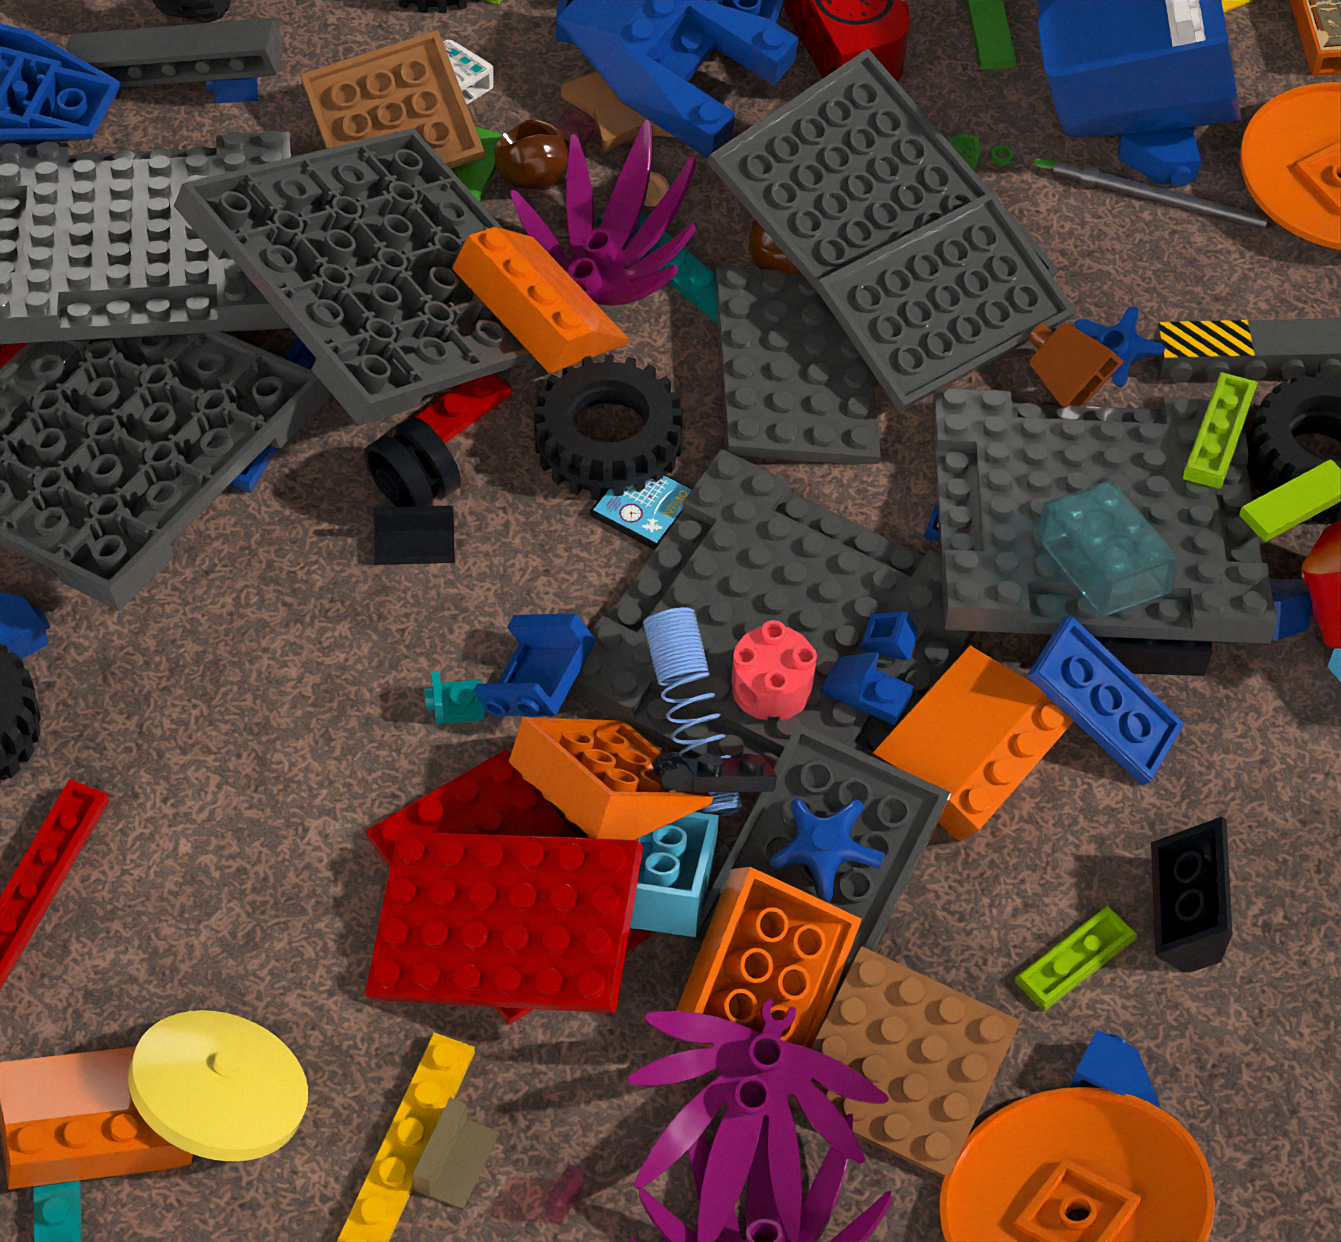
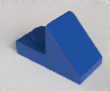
(862, 686)

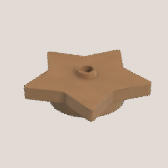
(613, 119)

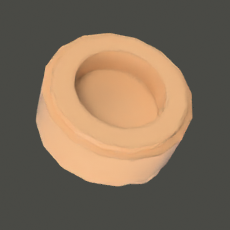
(656, 190)

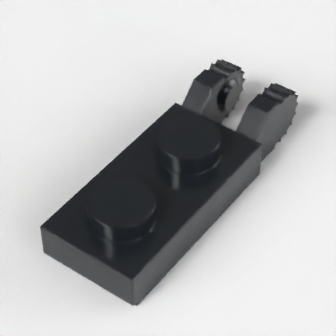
(714, 773)

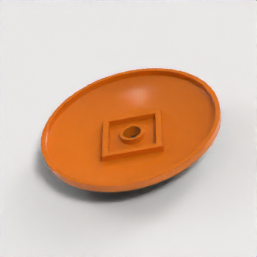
(1295, 159)
(1073, 1152)

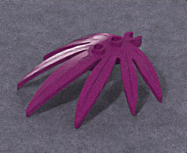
(599, 255)
(756, 1083)
(761, 1212)

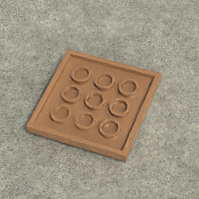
(393, 92)
(922, 1049)

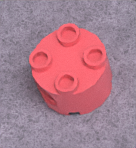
(773, 672)

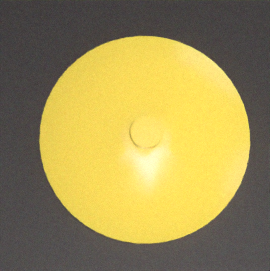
(217, 1085)

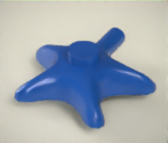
(1122, 341)
(825, 845)

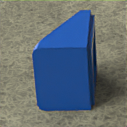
(890, 635)

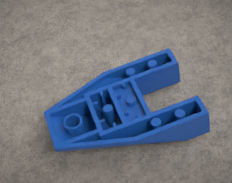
(656, 46)
(48, 91)

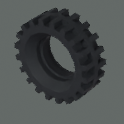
(607, 464)

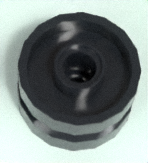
(412, 465)

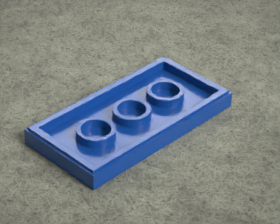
(1106, 700)

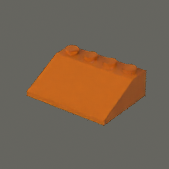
(535, 298)
(975, 737)
(600, 776)
(773, 946)
(76, 1121)

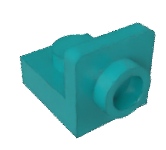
(453, 700)

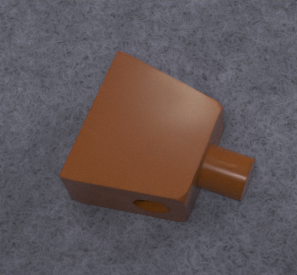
(1071, 363)

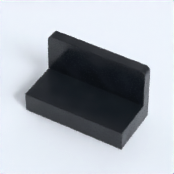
(413, 535)

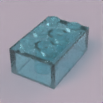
(1107, 548)

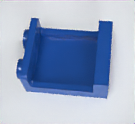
(541, 668)

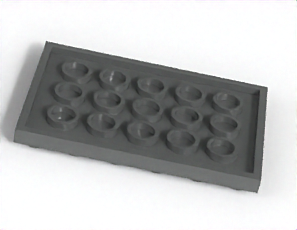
(944, 300)
(790, 372)
(827, 775)

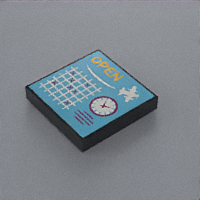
(644, 513)

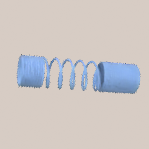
(679, 660)

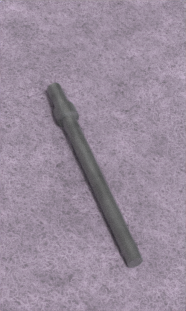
(1090, 177)

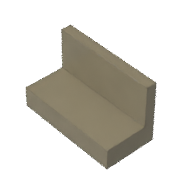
(453, 1157)

